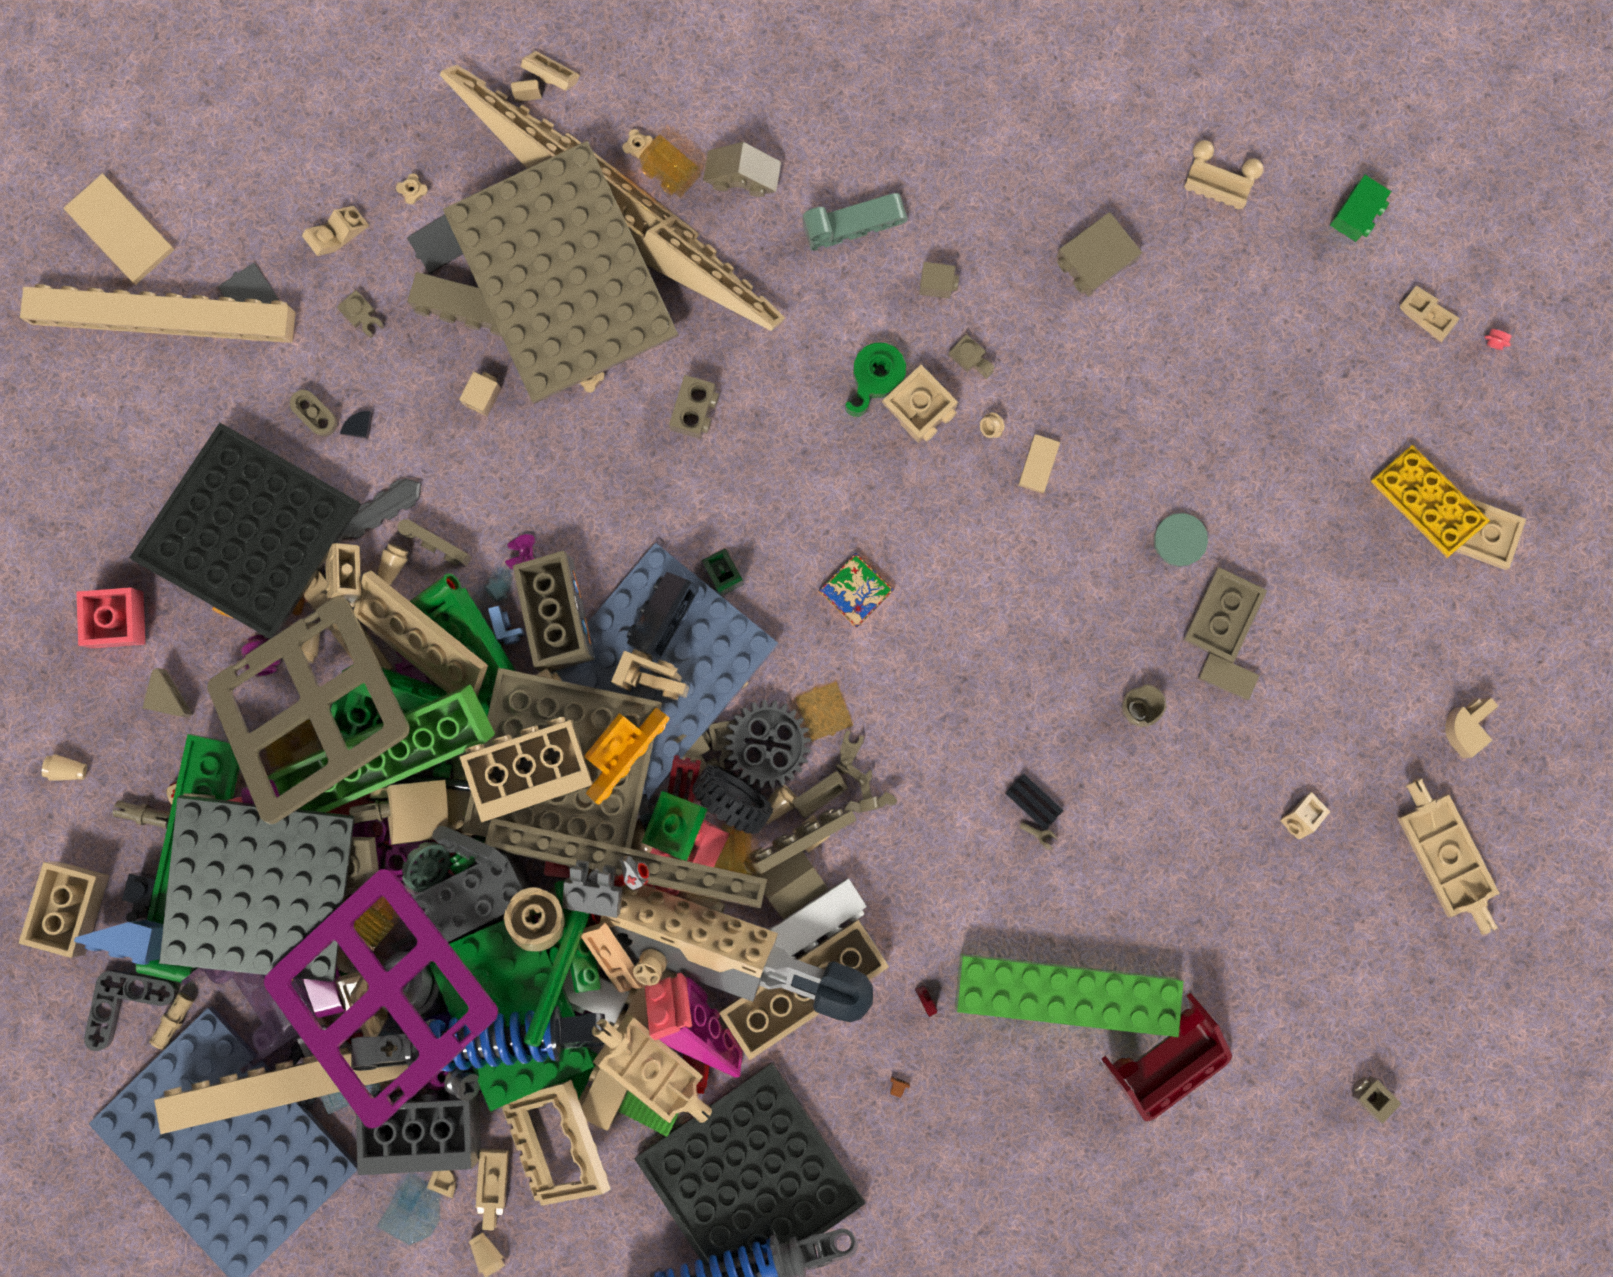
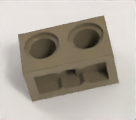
(687, 406)

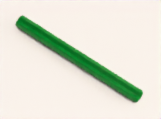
(556, 978)

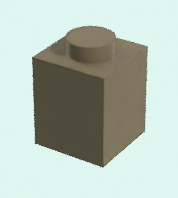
(938, 280)

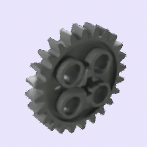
(763, 768)

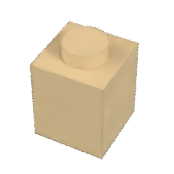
(480, 393)

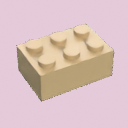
(63, 908)

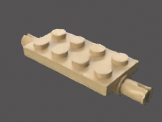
(1449, 856)
(649, 1070)

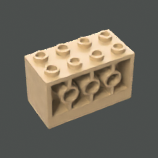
(521, 788)

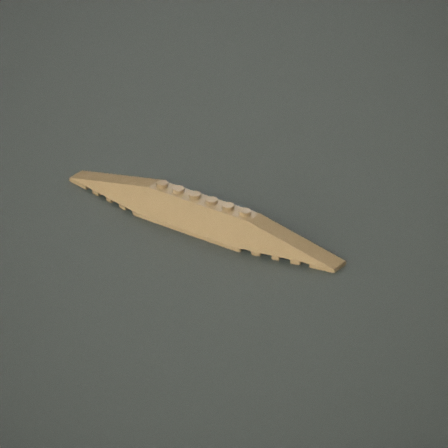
(659, 234)

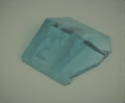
(412, 1213)

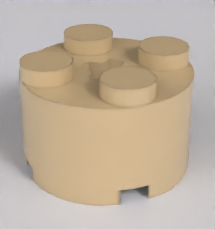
(519, 919)

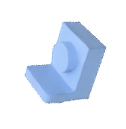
(500, 623)

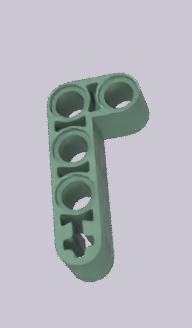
(853, 221)

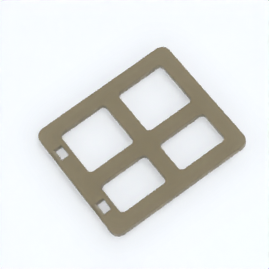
(312, 705)

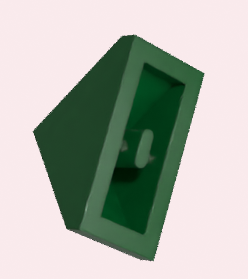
(723, 572)

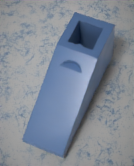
(133, 939)

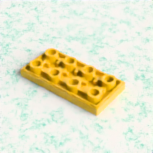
(1430, 501)

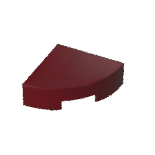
(926, 1000)

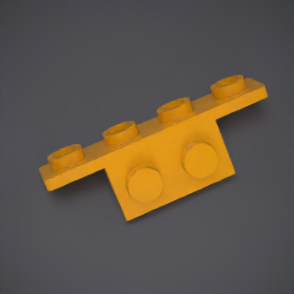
(619, 749)

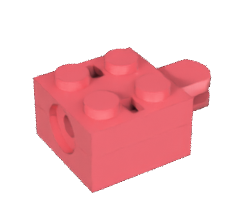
(704, 851)

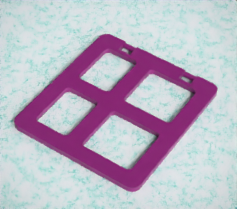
(384, 990)

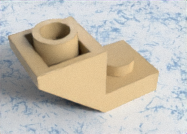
(340, 229)

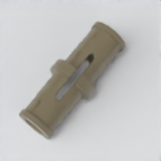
(141, 814)

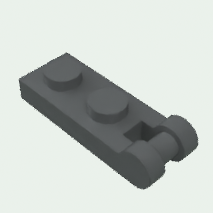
(467, 847)

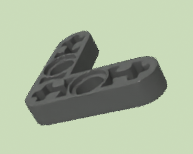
(114, 997)

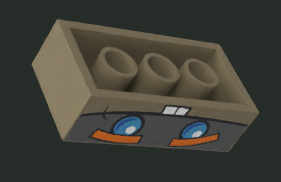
(553, 612)

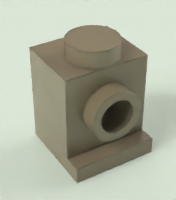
(1384, 1102)

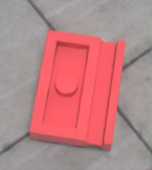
(667, 1006)

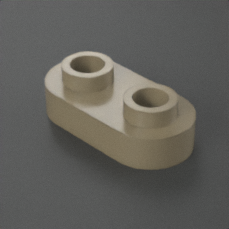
(314, 413)

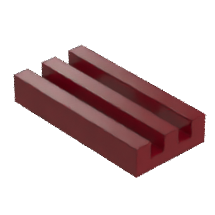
(686, 765)

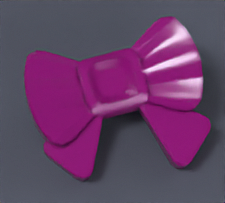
(524, 545)

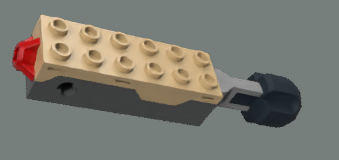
(731, 953)

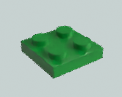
(674, 826)

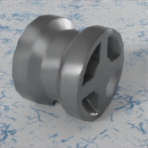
(462, 1084)

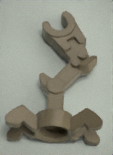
(848, 753)

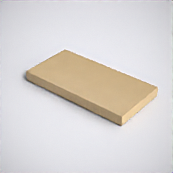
(119, 229)

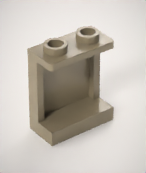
(1097, 254)

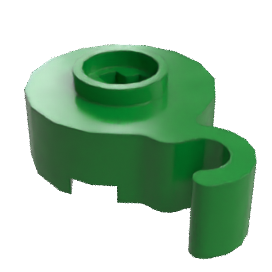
(868, 383)

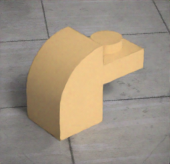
(1463, 727)

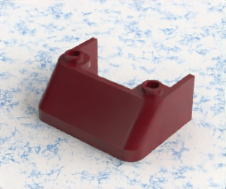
(1174, 1065)

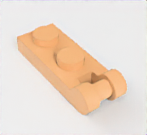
(611, 957)

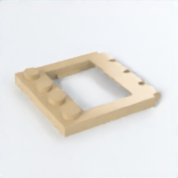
(582, 1149)

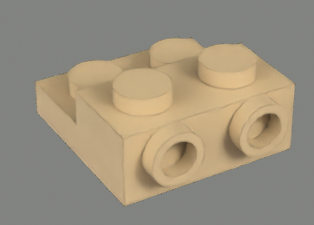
(921, 404)

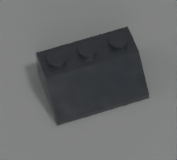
(662, 615)

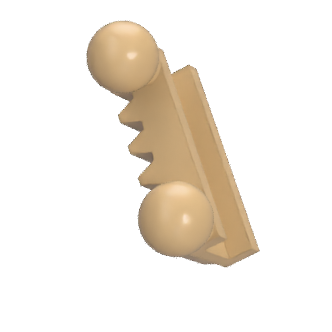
(1220, 183)

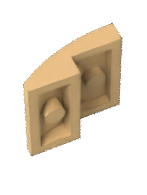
(416, 810)

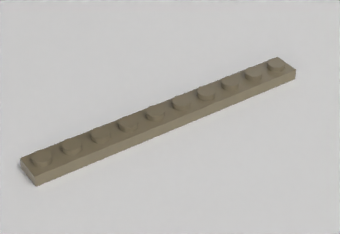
(663, 870)

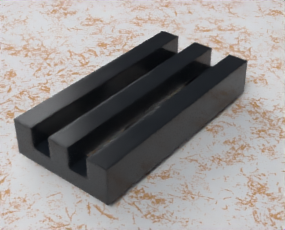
(1017, 786)

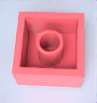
(110, 618)

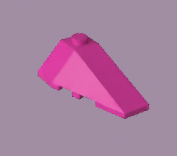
(706, 1037)

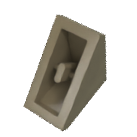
(164, 696)

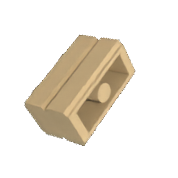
(343, 572)

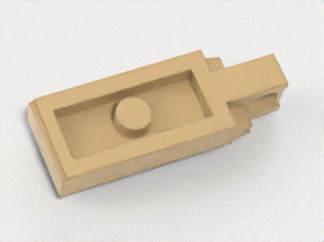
(491, 1185)

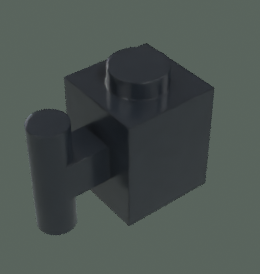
(139, 891)

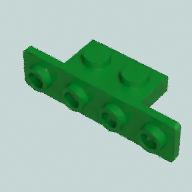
(583, 965)

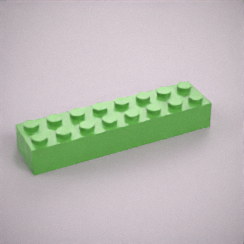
(435, 734)
(1069, 995)

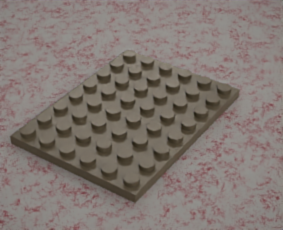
(560, 272)

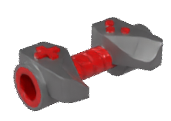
(633, 874)

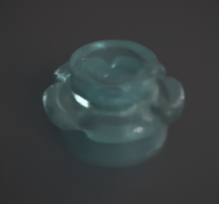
(496, 589)

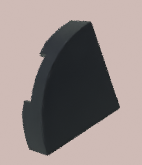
(357, 425)

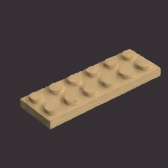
(417, 636)

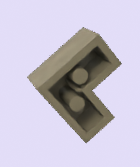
(743, 168)

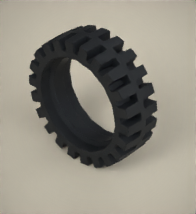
(732, 799)

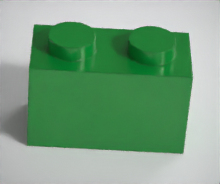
(1360, 209)

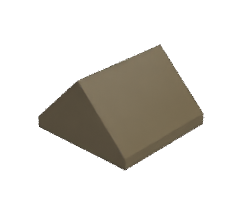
(792, 884)

